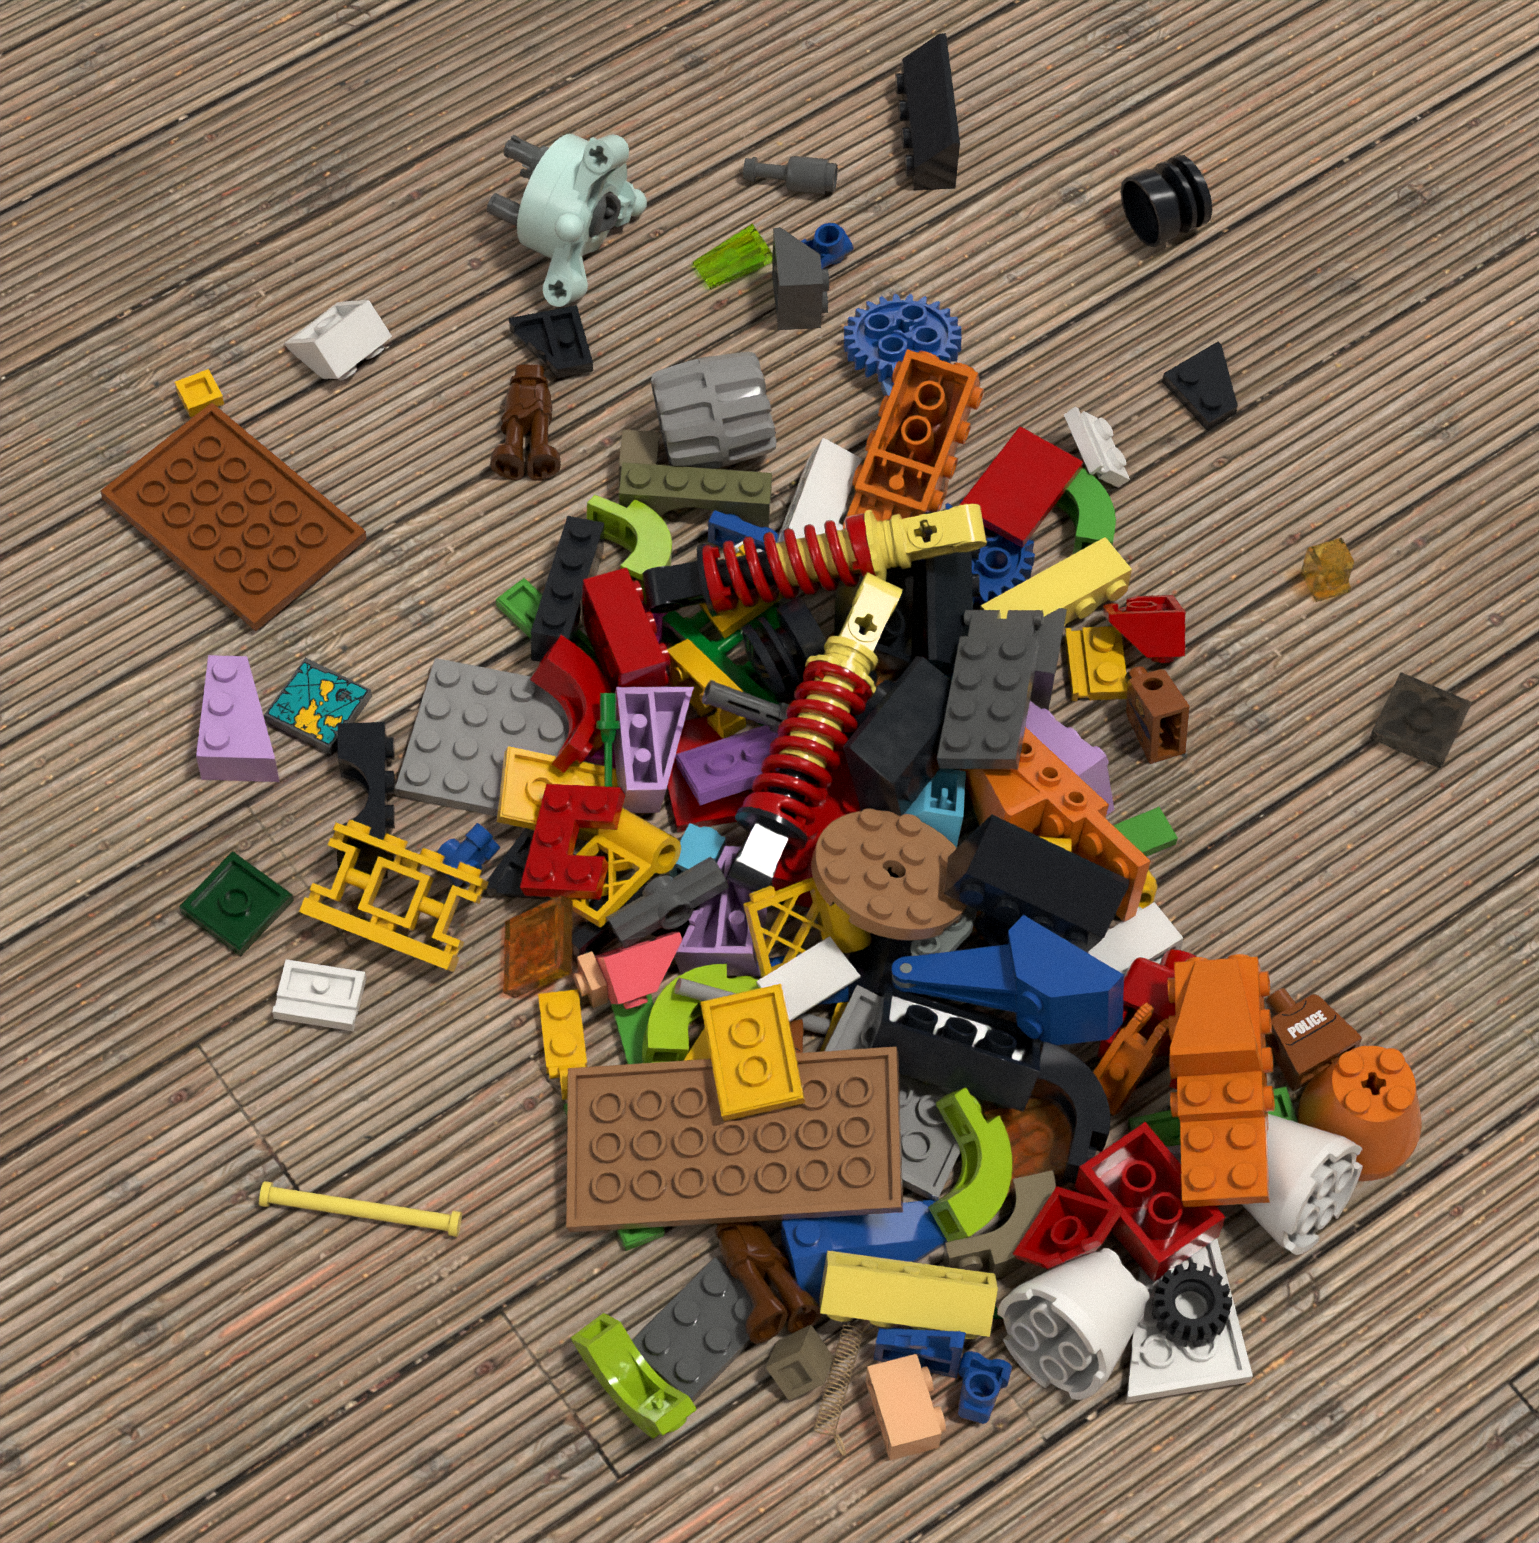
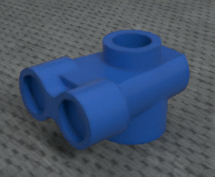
(830, 243)
(473, 851)
(981, 1385)

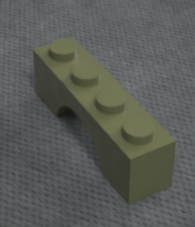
(673, 487)

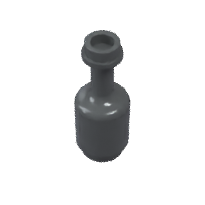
(800, 173)

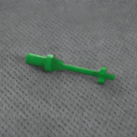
(608, 729)

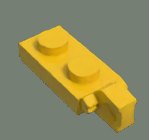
(562, 1034)

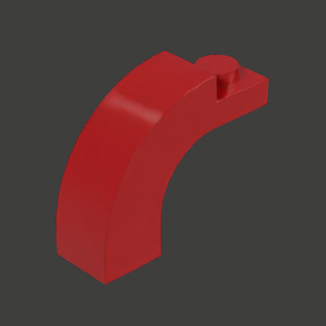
(576, 684)

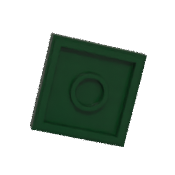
(236, 903)

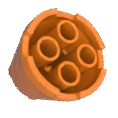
(1372, 1102)

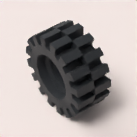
(1195, 1281)

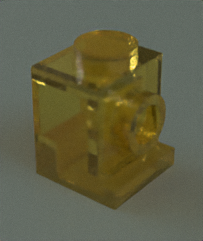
(1328, 569)

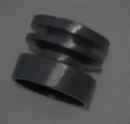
(1166, 200)
(784, 648)

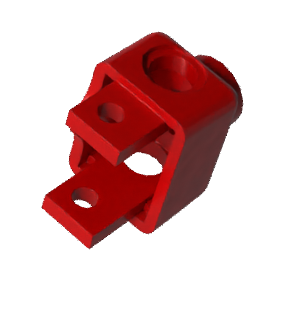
(1148, 984)

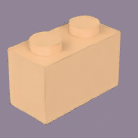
(904, 1407)

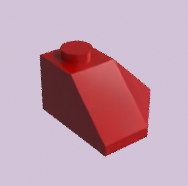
(1152, 625)
(1067, 1229)

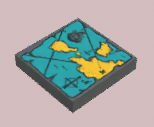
(315, 705)

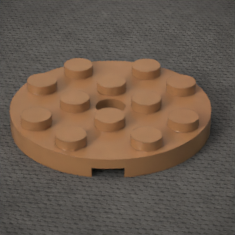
(853, 874)

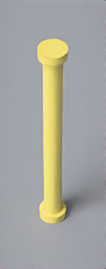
(359, 1208)

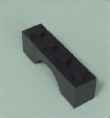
(561, 602)
(364, 760)

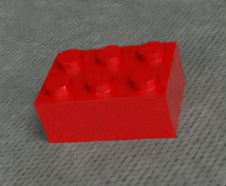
(623, 632)
(1147, 1185)

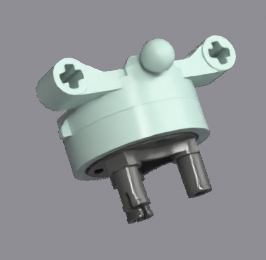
(569, 204)

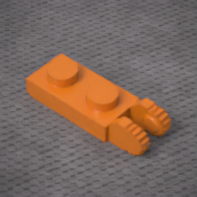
(1129, 1058)

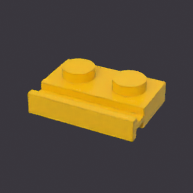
(1096, 663)

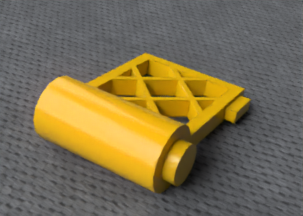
(636, 847)
(831, 922)

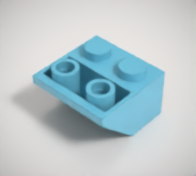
(942, 803)

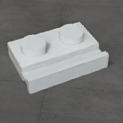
(1097, 447)
(319, 995)

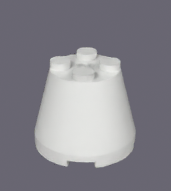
(1308, 1182)
(1074, 1322)

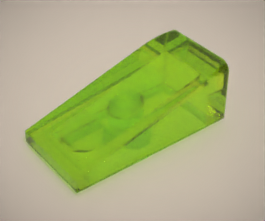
(734, 258)

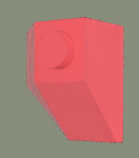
(637, 969)

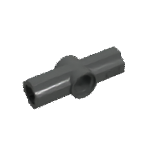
(667, 902)

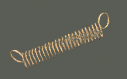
(846, 1372)

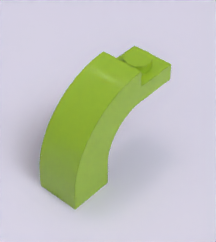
(637, 530)
(668, 1023)
(984, 1169)
(630, 1379)

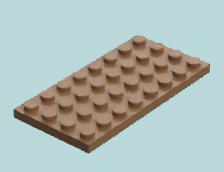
(658, 1153)

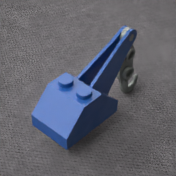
(1041, 977)

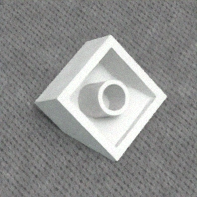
(340, 339)

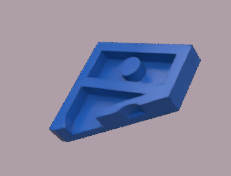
(935, 1349)

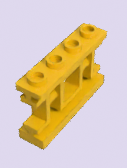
(384, 924)

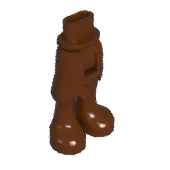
(526, 410)
(753, 1261)

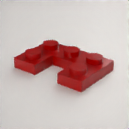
(550, 864)

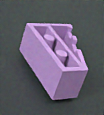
(232, 726)
(647, 742)
(1086, 761)
(721, 930)

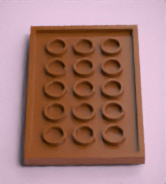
(233, 516)

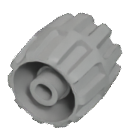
(714, 411)

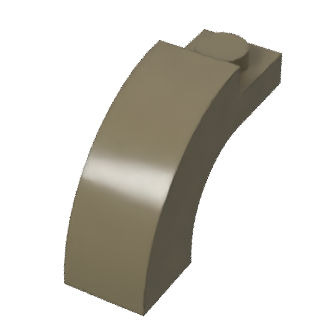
(997, 1247)

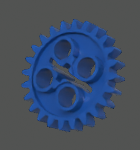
(886, 330)
(999, 552)

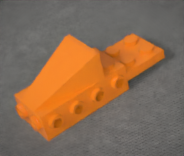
(916, 438)
(1057, 803)
(1221, 1079)

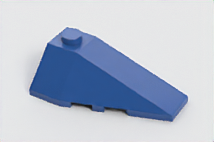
(888, 1235)

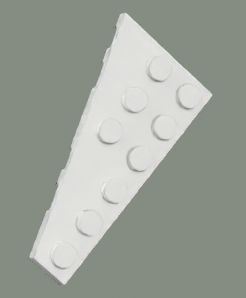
(1164, 1366)

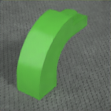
(1089, 510)

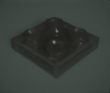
(1420, 720)

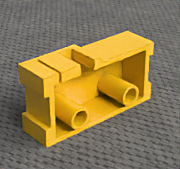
(694, 669)

